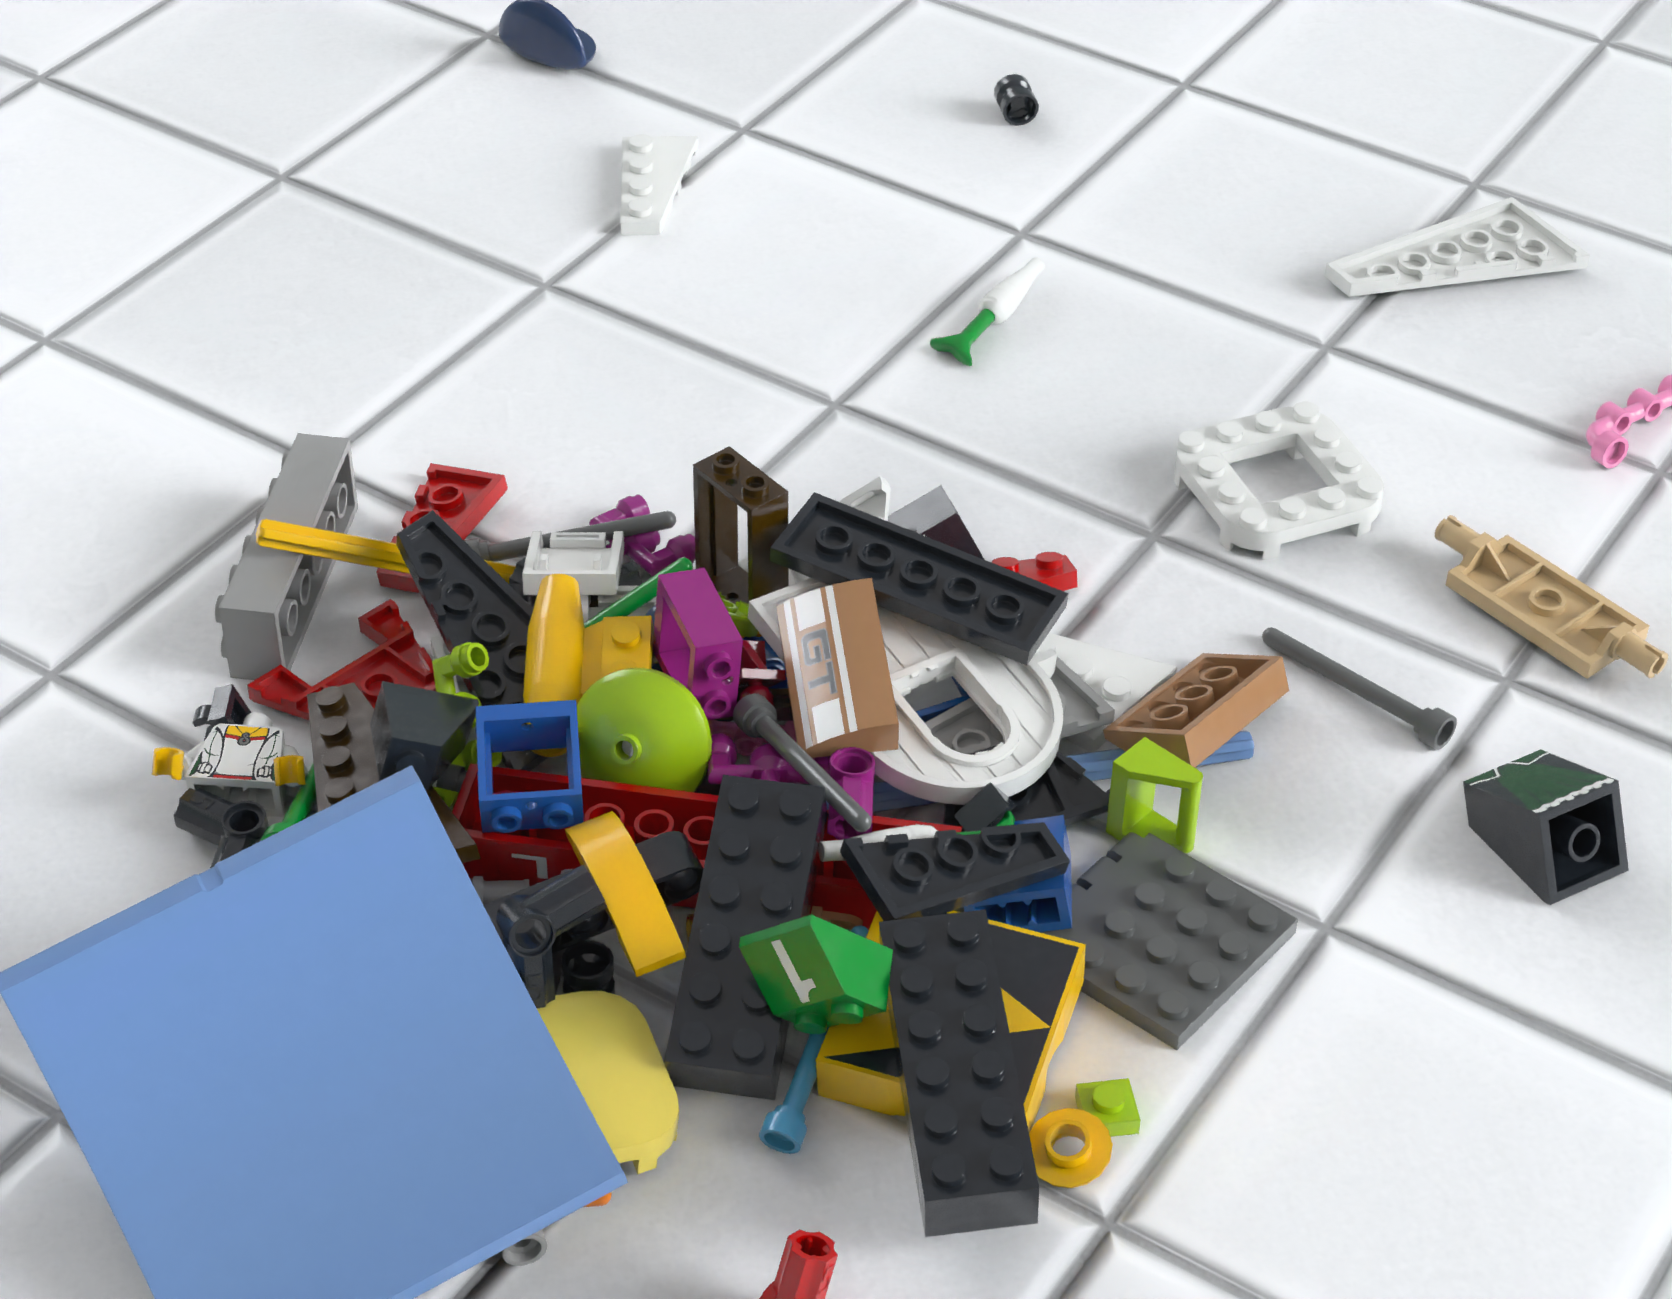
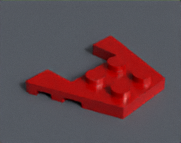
(394, 661)

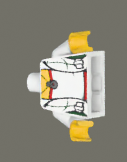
(238, 764)

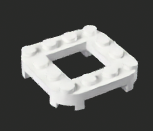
(1302, 431)

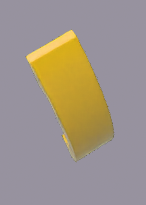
(628, 891)

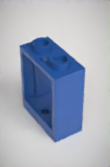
(503, 730)

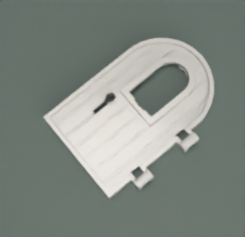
(1012, 695)

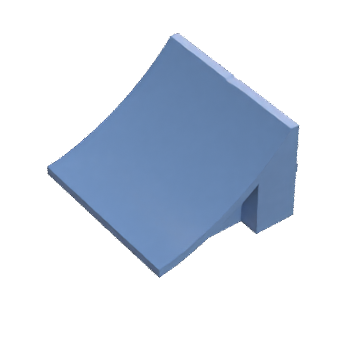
(313, 1067)

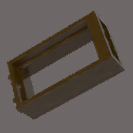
(718, 488)

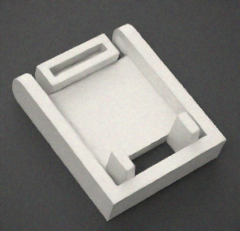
(577, 555)

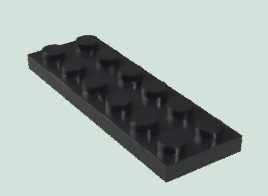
(921, 577)

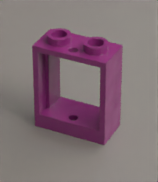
(698, 640)

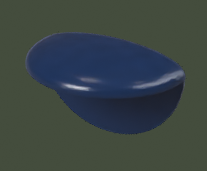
(545, 35)

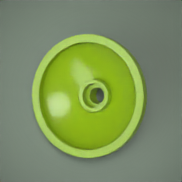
(656, 718)

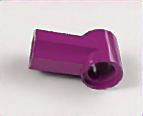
(854, 772)

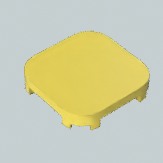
(617, 1072)

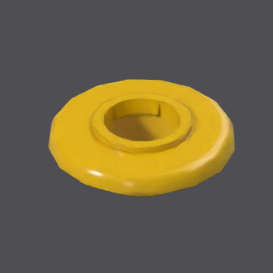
(1074, 1169)

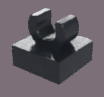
(226, 708)

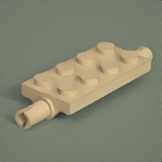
(1546, 603)

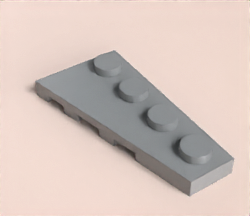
(970, 730)

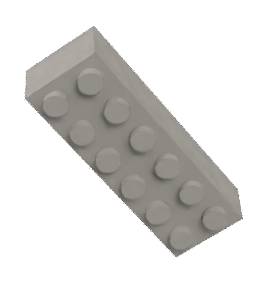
(278, 590)

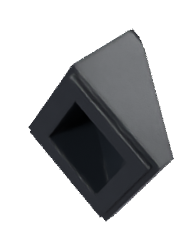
(984, 809)

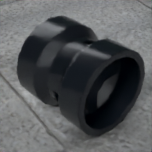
(1016, 99)
(588, 968)

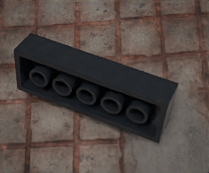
(753, 878)
(958, 1076)

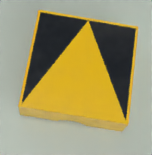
(1039, 992)

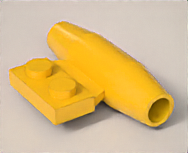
(569, 658)

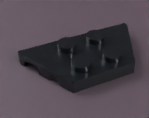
(1056, 793)

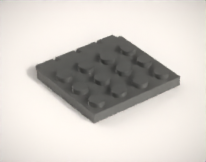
(1168, 936)

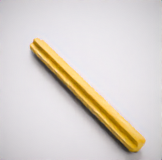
(341, 546)

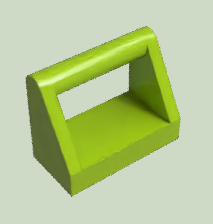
(1133, 794)

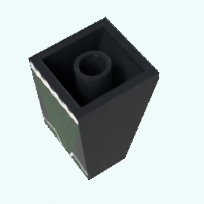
(1550, 823)

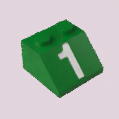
(818, 973)

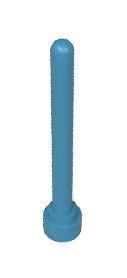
(785, 1125)

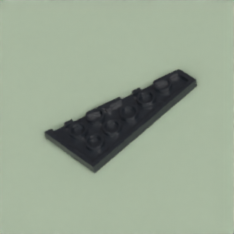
(472, 606)

